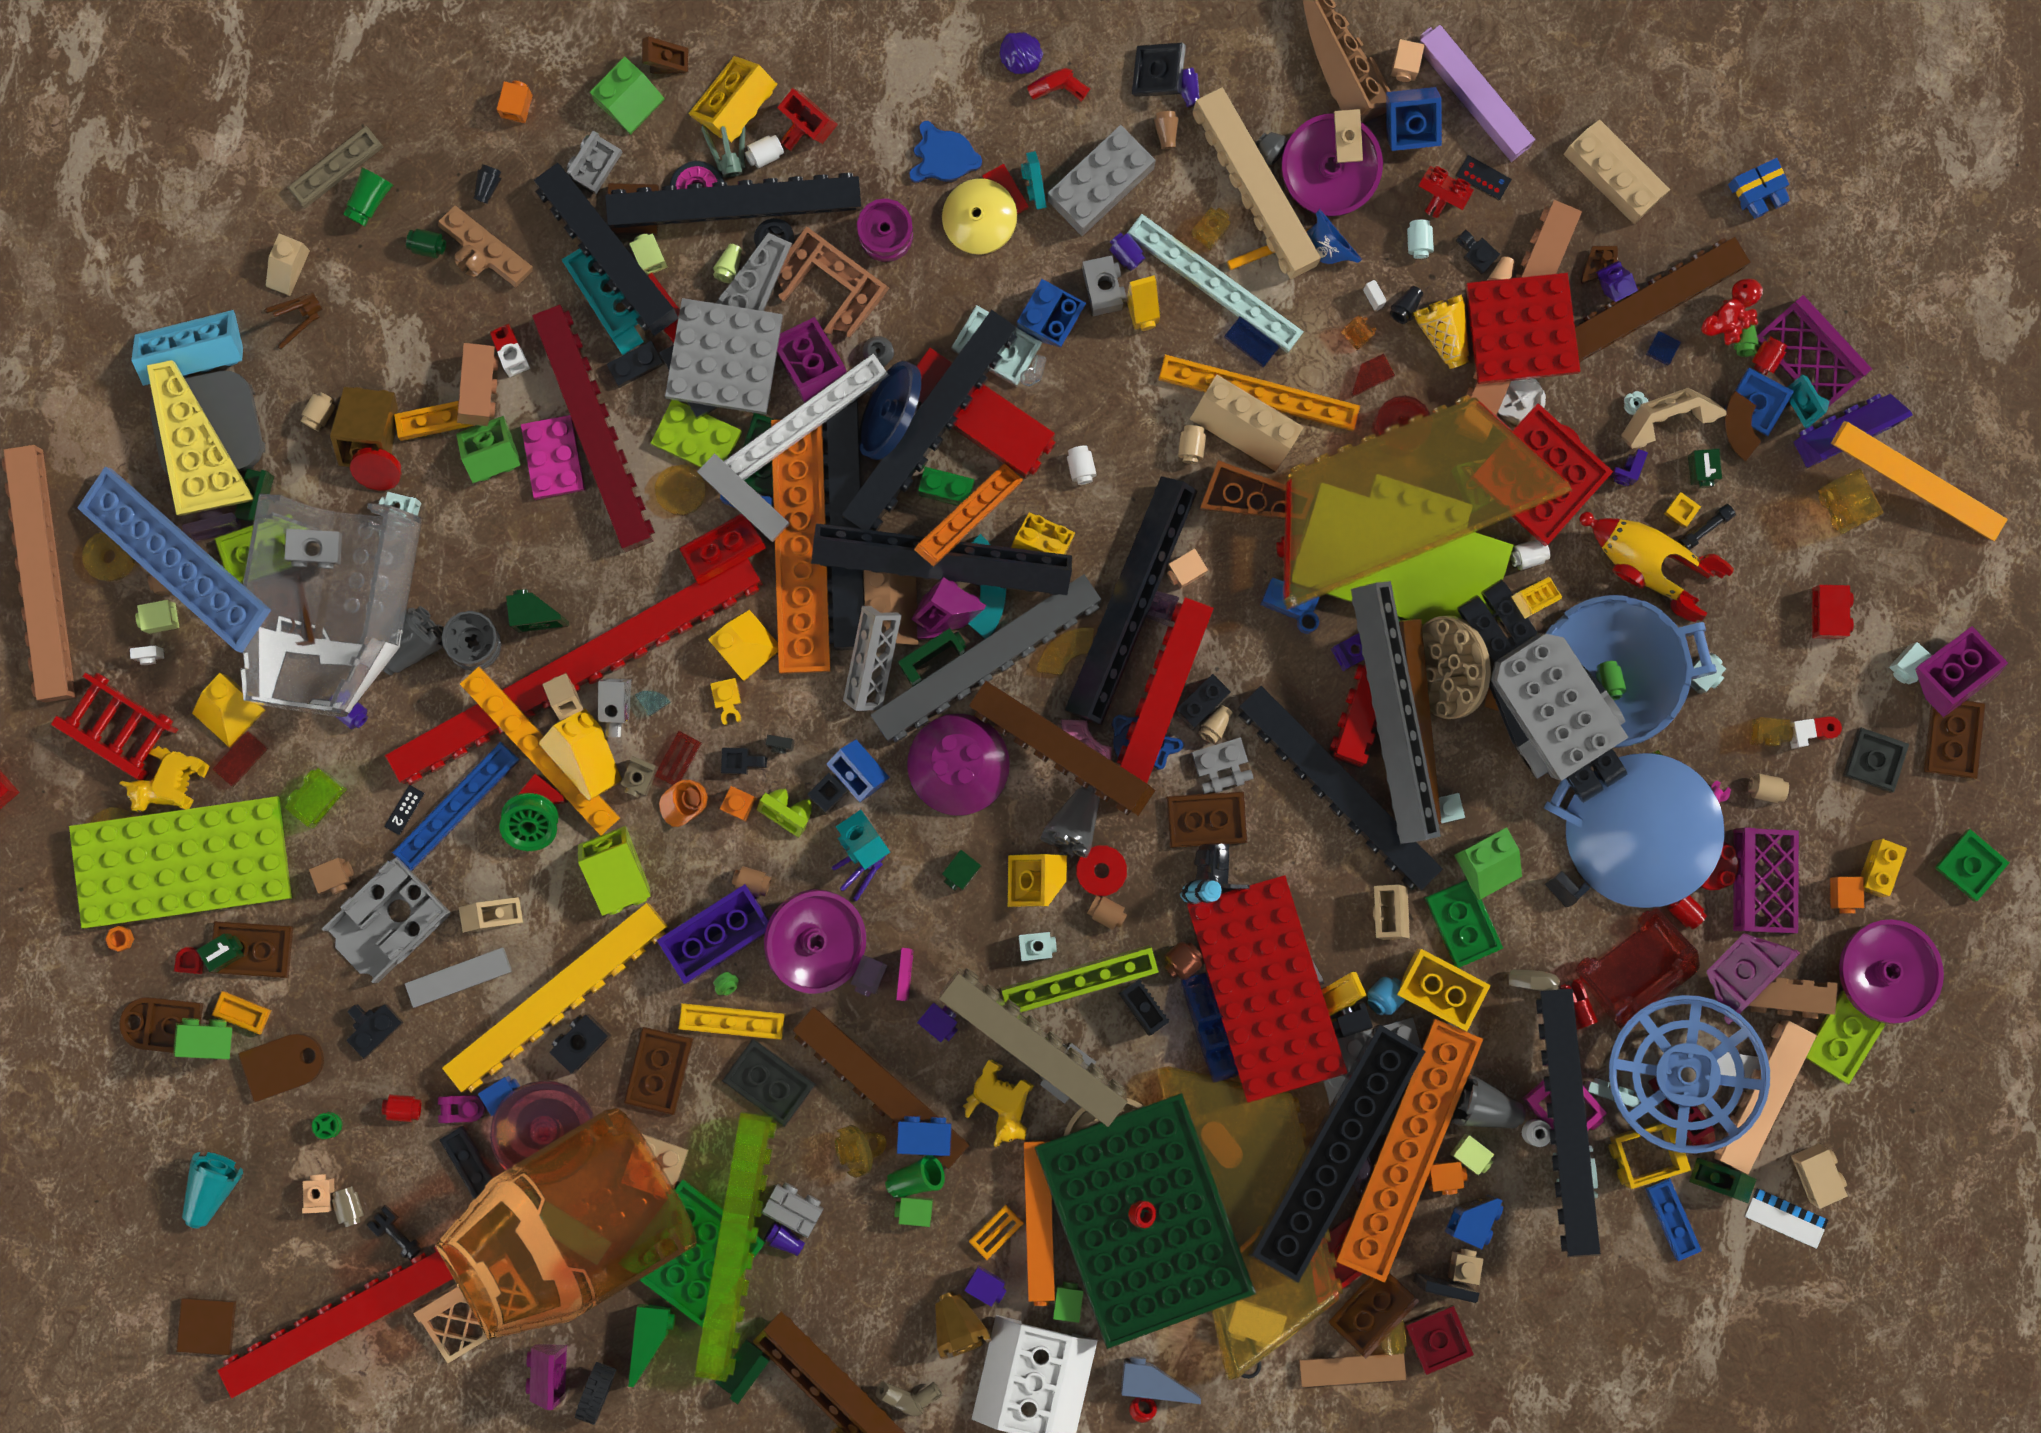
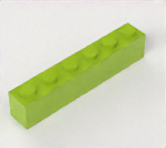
(1082, 979)

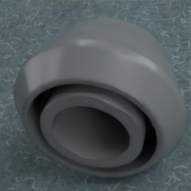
(1271, 146)

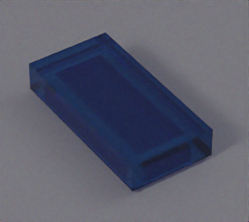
(1251, 342)

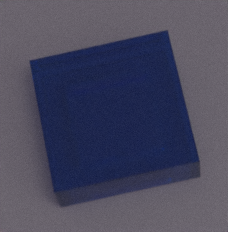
(1663, 348)

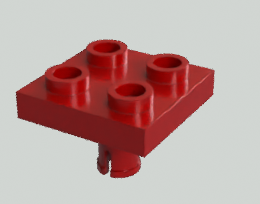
(1444, 190)

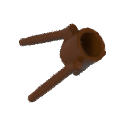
(306, 304)

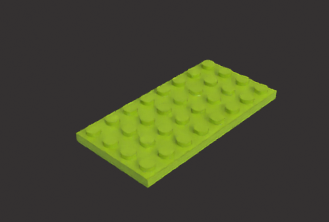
(180, 862)

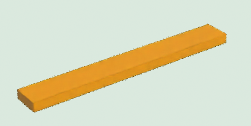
(1280, 397)
(1919, 481)

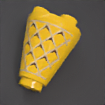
(1446, 329)

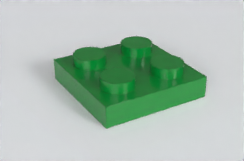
(1972, 865)

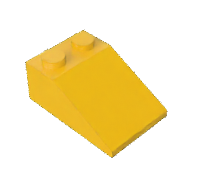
(582, 754)

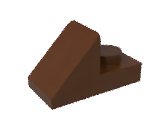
(664, 56)

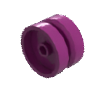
(883, 215)

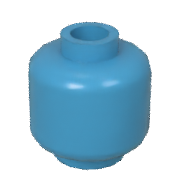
(1384, 997)

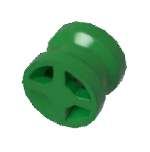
(322, 1125)

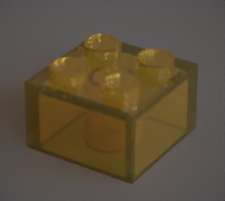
(1850, 501)

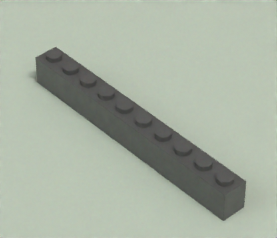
(985, 659)
(1395, 712)

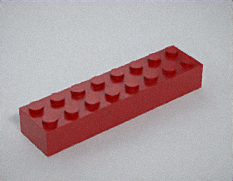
(1164, 688)

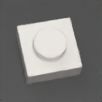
(147, 655)

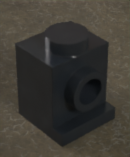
(819, 796)
(1352, 1021)

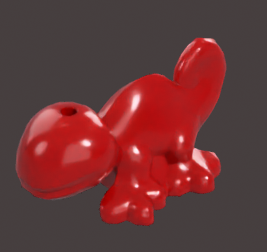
(1731, 316)

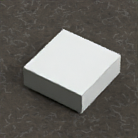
(1374, 295)

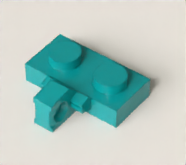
(1032, 172)

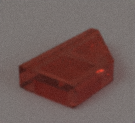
(1372, 374)

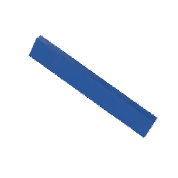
(456, 806)

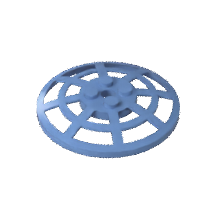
(1705, 1067)

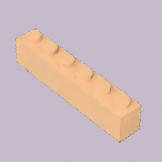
(1785, 1059)

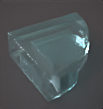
(652, 701)

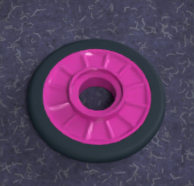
(695, 172)

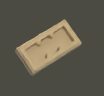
(1348, 136)

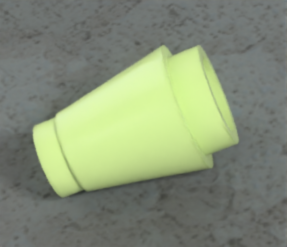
(728, 264)

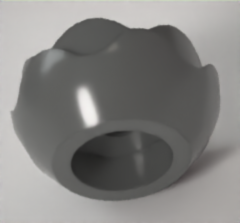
(881, 343)

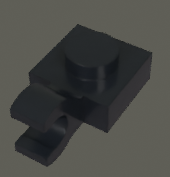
(1479, 253)
(738, 760)

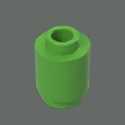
(1611, 678)

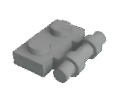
(1221, 757)

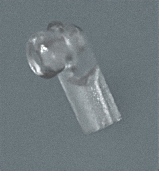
(1034, 374)

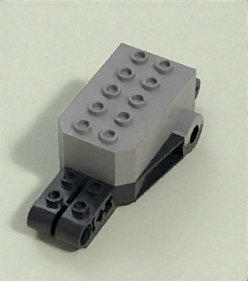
(1547, 698)

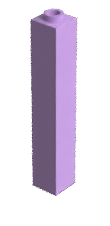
(1475, 93)

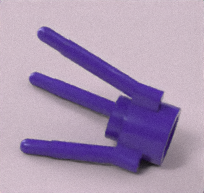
(875, 867)

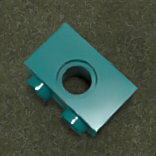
(862, 840)

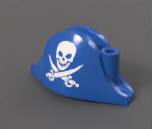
(1330, 243)

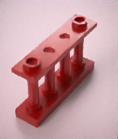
(114, 750)

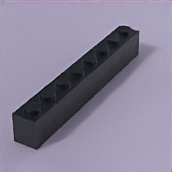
(606, 249)

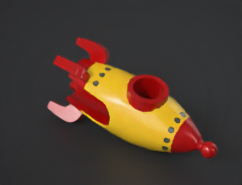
(1639, 555)

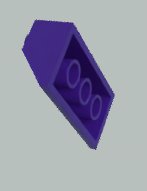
(1873, 419)
(715, 934)

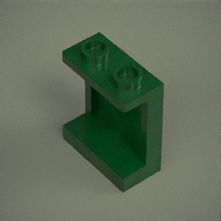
(929, 651)

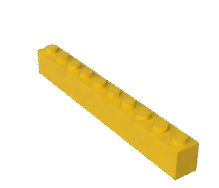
(554, 998)

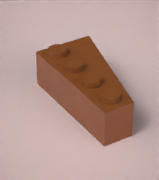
(1244, 493)

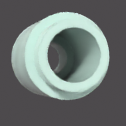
(1420, 239)

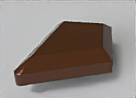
(1598, 259)

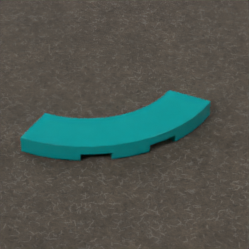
(994, 599)

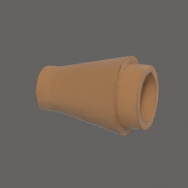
(1166, 127)

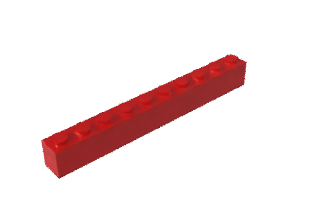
(334, 1323)

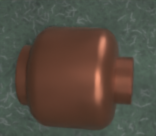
(1183, 960)

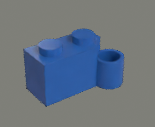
(1274, 600)

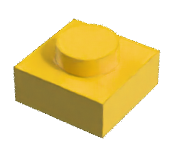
(1682, 510)

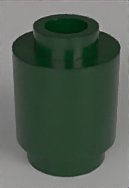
(425, 243)

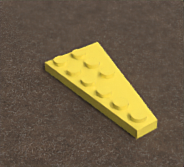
(195, 458)

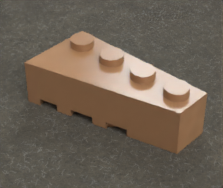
(1797, 996)

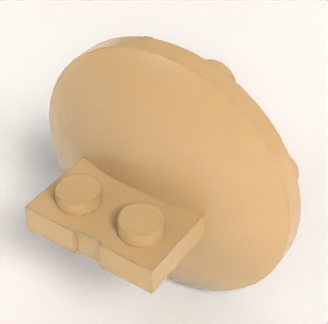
(1455, 667)

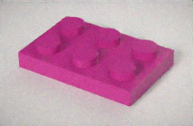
(552, 457)

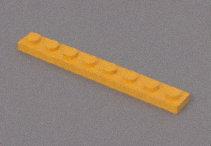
(527, 738)

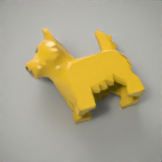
(168, 783)
(1003, 1098)

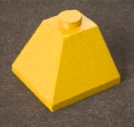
(745, 644)
(224, 709)
(1035, 879)

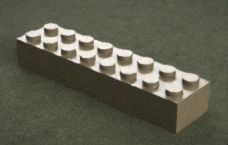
(1033, 1046)

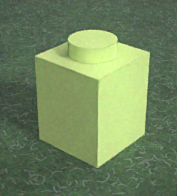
(648, 253)
(157, 616)
(1472, 1155)

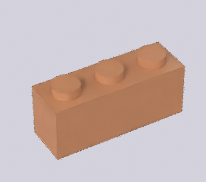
(477, 384)

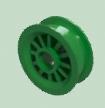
(516, 817)

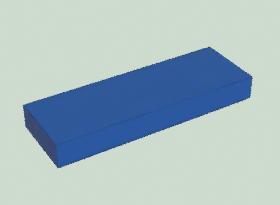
(1673, 1219)

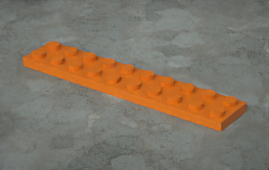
(799, 583)
(1409, 1151)

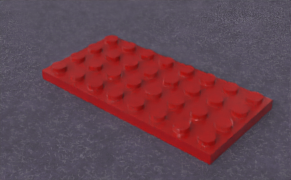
(1267, 989)

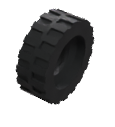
(595, 1393)

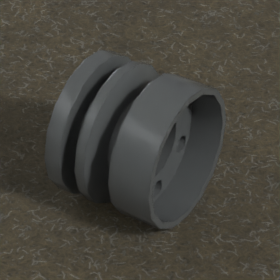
(467, 627)

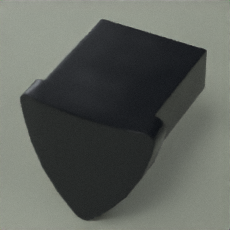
(1565, 889)

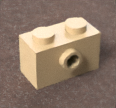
(1391, 912)
(1820, 1176)

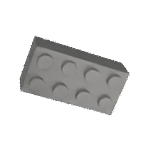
(1101, 180)

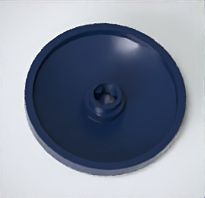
(890, 410)

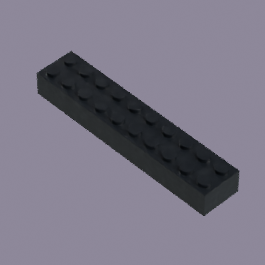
(1336, 1153)

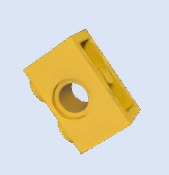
(1882, 867)

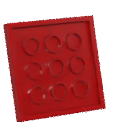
(1522, 328)
(1572, 460)

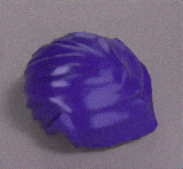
(1021, 53)

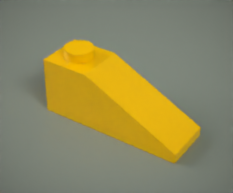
(1143, 303)

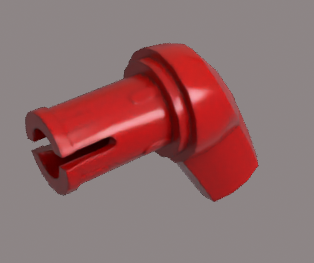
(1055, 81)

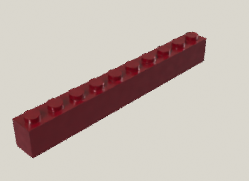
(593, 429)

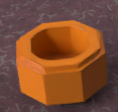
(119, 938)

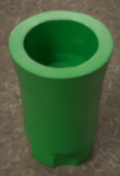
(366, 196)
(916, 1178)

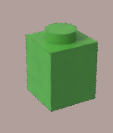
(914, 1211)
(1068, 1302)

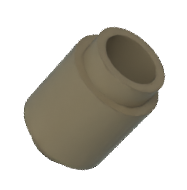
(347, 1206)

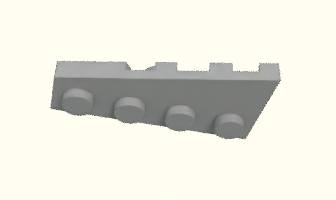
(758, 276)

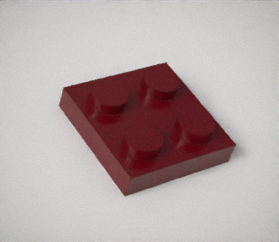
(1439, 1339)

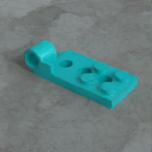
(618, 324)

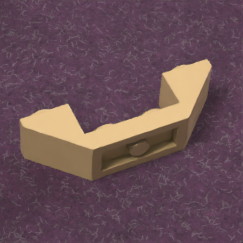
(1641, 429)

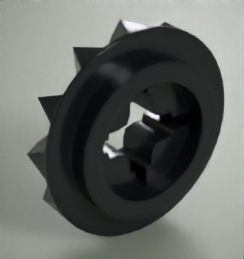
(777, 226)

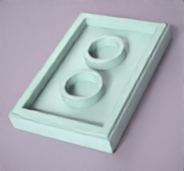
(1014, 359)

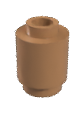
(755, 880)
(1107, 912)

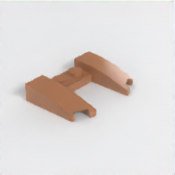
(865, 288)

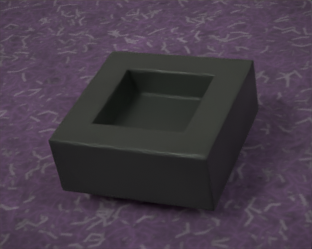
(779, 744)

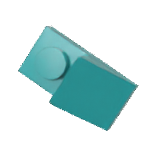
(1806, 401)

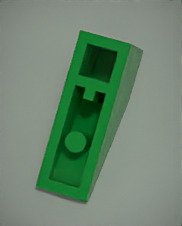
(650, 1331)

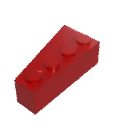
(1356, 724)

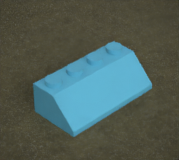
(191, 345)

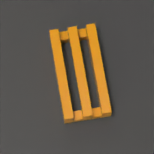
(1012, 1216)

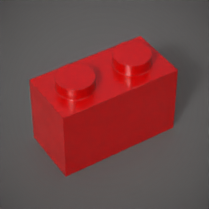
(1832, 611)

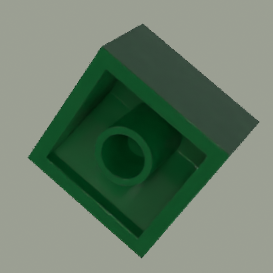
(530, 613)

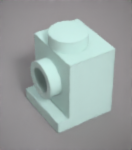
(407, 504)
(1027, 950)

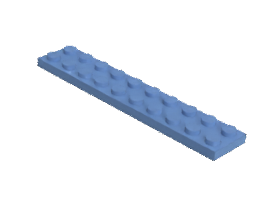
(174, 559)

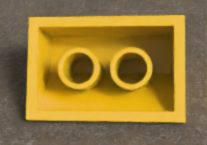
(733, 98)
(1442, 989)

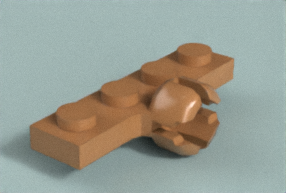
(482, 249)

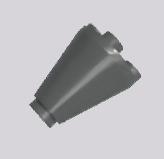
(419, 639)
(1074, 824)

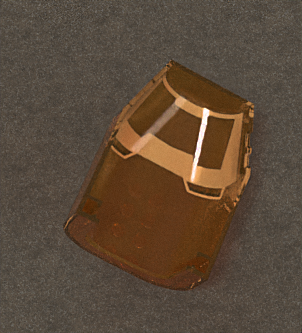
(566, 1229)

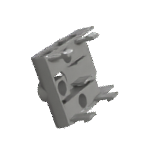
(367, 932)

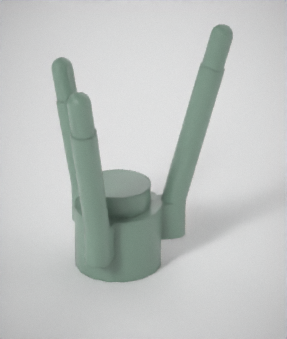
(730, 164)

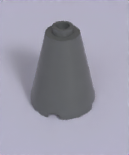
(1487, 1107)

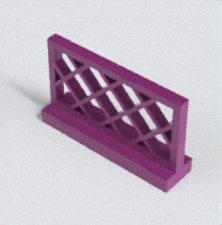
(1829, 337)
(1745, 885)

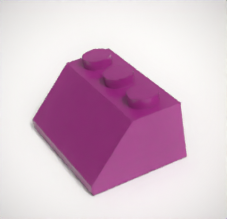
(1959, 671)

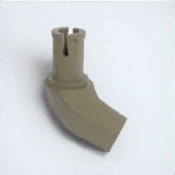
(1533, 980)
(906, 1402)

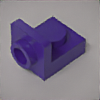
(1633, 465)

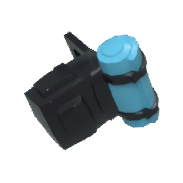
(1211, 875)

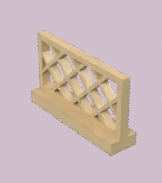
(435, 1307)

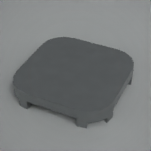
(232, 413)

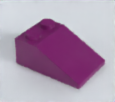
(809, 358)
(547, 1375)

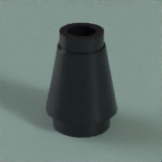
(486, 183)
(1403, 308)

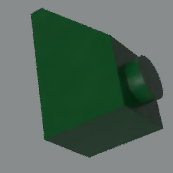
(1722, 1180)

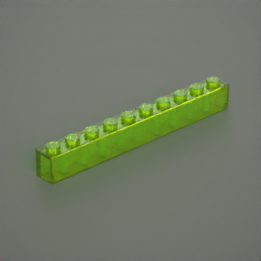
(734, 1246)

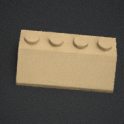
(1616, 171)
(1246, 423)

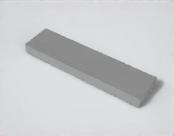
(743, 497)
(458, 977)

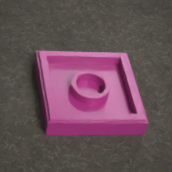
(905, 974)

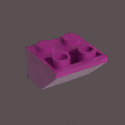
(946, 607)

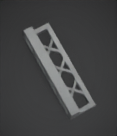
(865, 660)

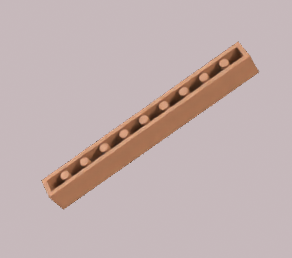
(1544, 259)
(38, 574)

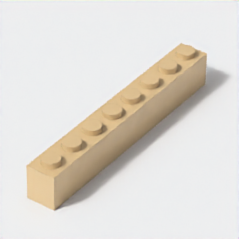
(1256, 183)

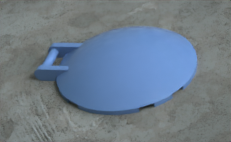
(1647, 649)
(1646, 834)

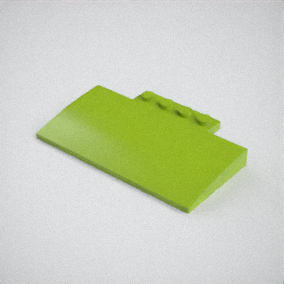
(1442, 577)

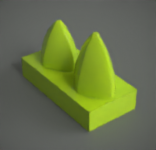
(793, 818)

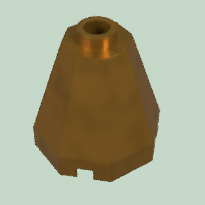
(957, 1326)

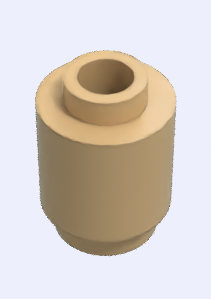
(317, 411)
(1192, 444)
(1768, 788)

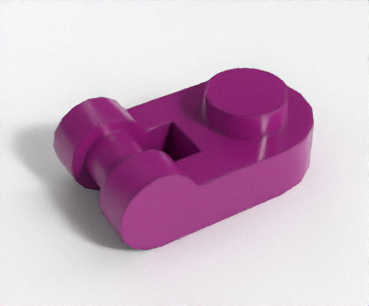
(469, 1109)

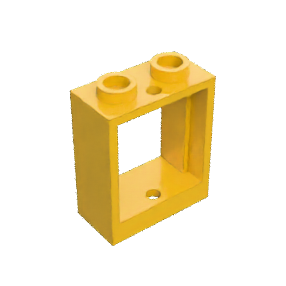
(1679, 1160)

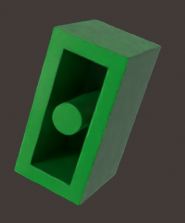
(945, 486)

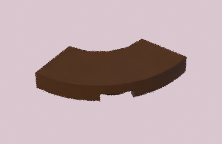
(1739, 427)

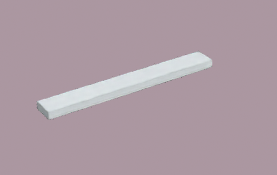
(807, 417)

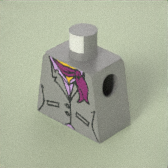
(615, 693)

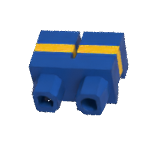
(1760, 184)

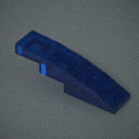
(1209, 1027)

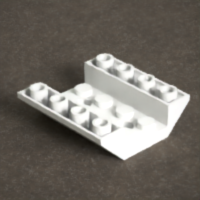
(1014, 1378)

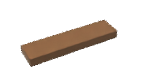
(1351, 1369)

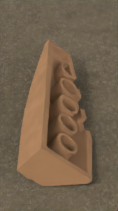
(1349, 73)

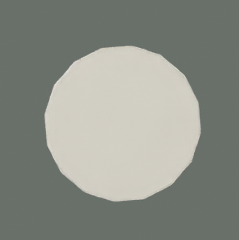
(1520, 399)

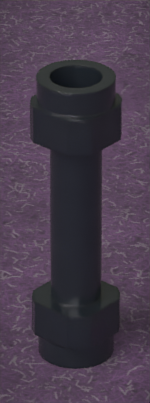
(1722, 515)

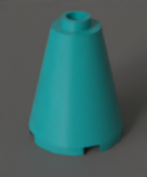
(208, 1186)

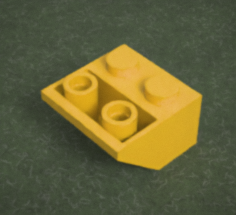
(1043, 536)

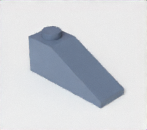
(1148, 1381)

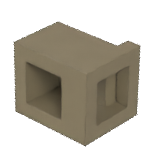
(648, 775)

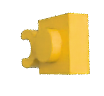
(726, 696)

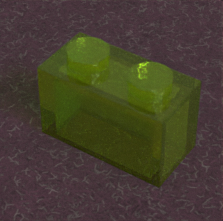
(315, 797)

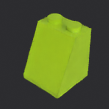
(613, 871)

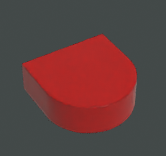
(188, 961)

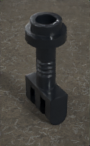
(410, 1249)

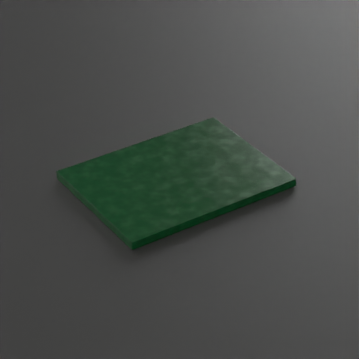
(1155, 1273)

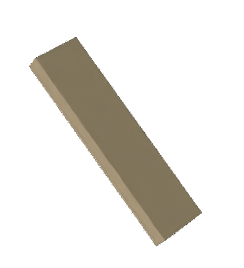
(335, 167)

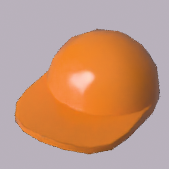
(683, 802)

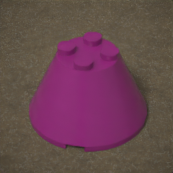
(958, 764)

